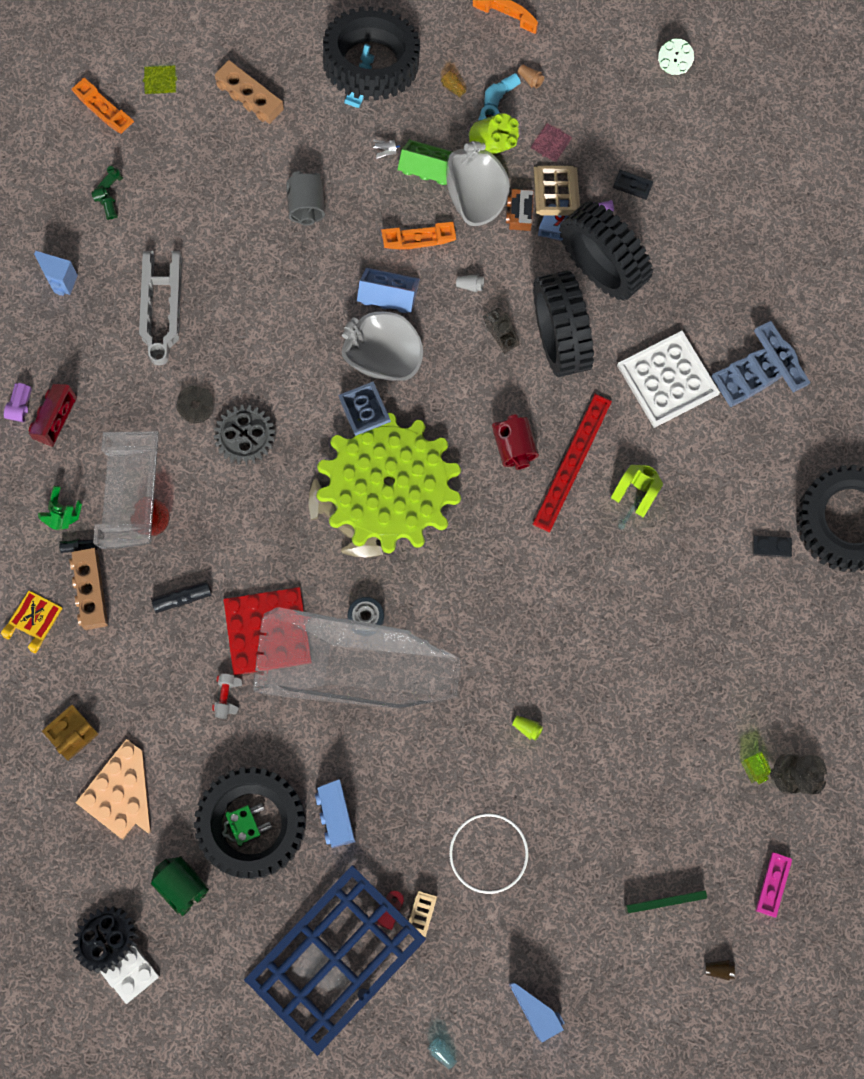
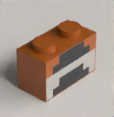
(520, 209)

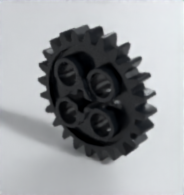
(89, 950)

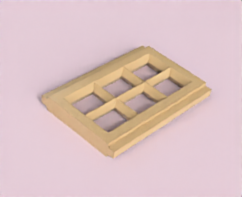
(541, 197)

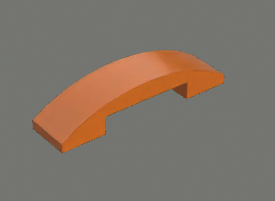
(510, 8)
(101, 106)
(418, 238)

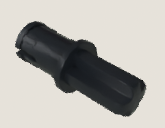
(76, 545)

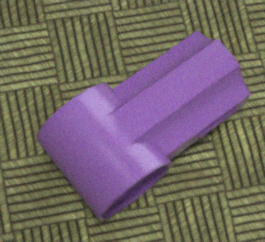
(18, 403)

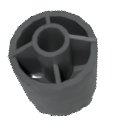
(305, 198)

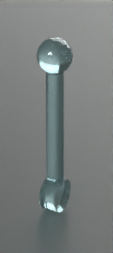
(638, 500)

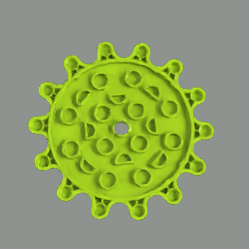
(387, 510)

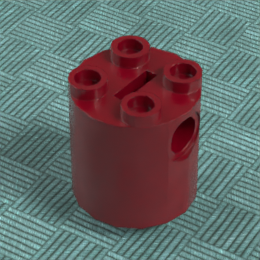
(515, 442)

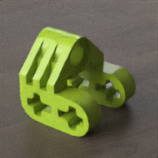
(643, 478)

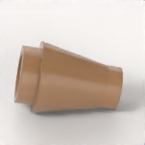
(531, 76)

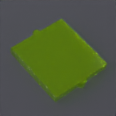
(159, 79)

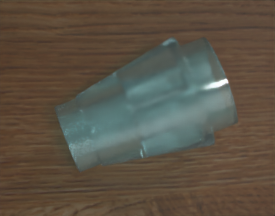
(441, 1052)

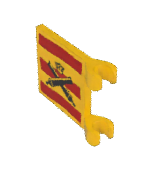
(33, 617)

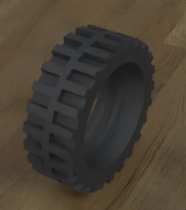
(563, 323)

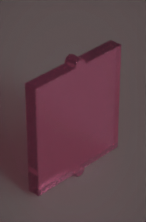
(551, 142)

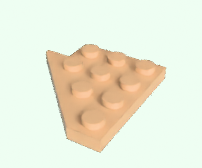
(119, 792)

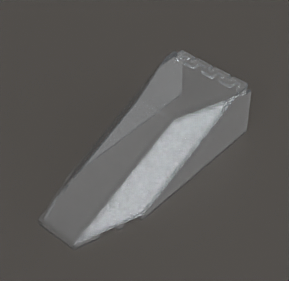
(350, 662)

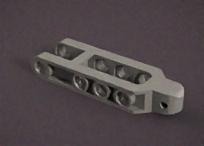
(146, 305)

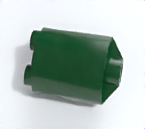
(178, 884)

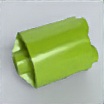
(497, 132)

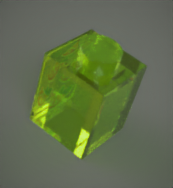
(756, 768)

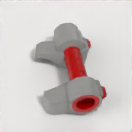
(222, 707)

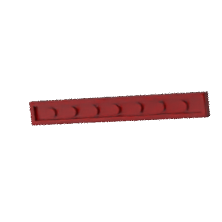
(572, 463)

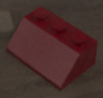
(52, 414)

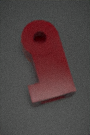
(386, 919)

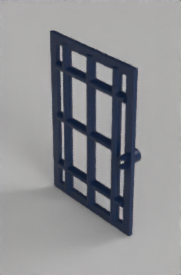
(334, 960)

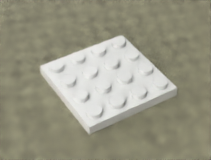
(668, 379)

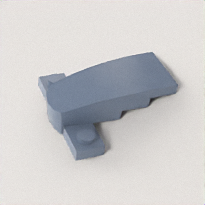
(761, 368)

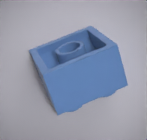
(58, 272)

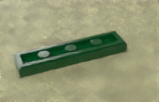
(665, 902)

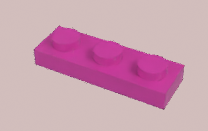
(773, 885)

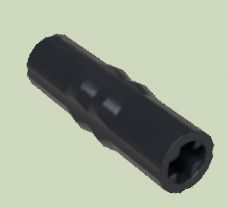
(181, 596)

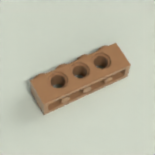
(245, 84)
(79, 561)

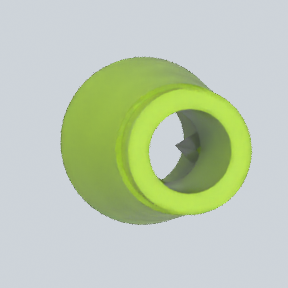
(528, 727)

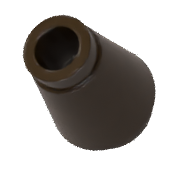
(721, 969)

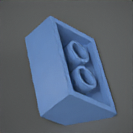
(387, 290)
(335, 814)

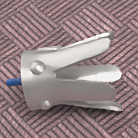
(388, 146)

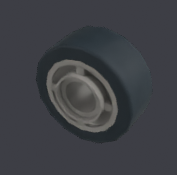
(369, 605)

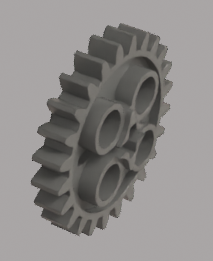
(233, 446)

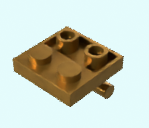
(70, 732)

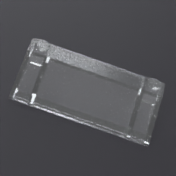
(128, 489)

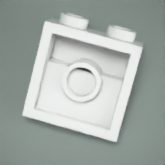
(132, 977)

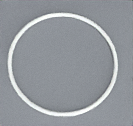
(526, 852)

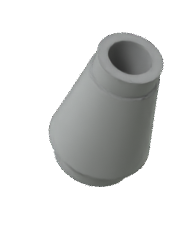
(470, 282)

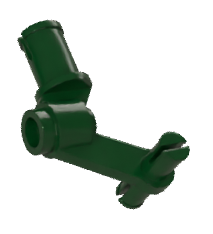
(102, 193)

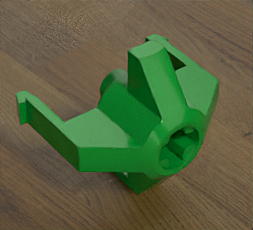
(59, 516)

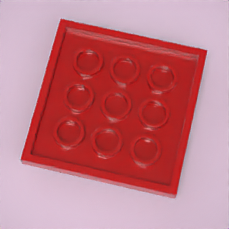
(244, 623)

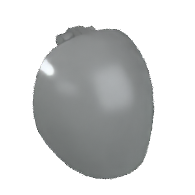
(476, 183)
(383, 346)

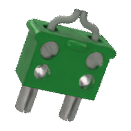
(242, 825)

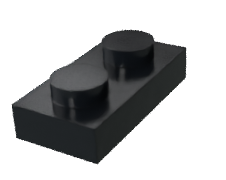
(633, 184)
(772, 546)

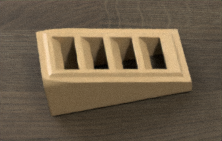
(428, 897)

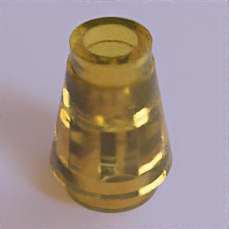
(453, 84)

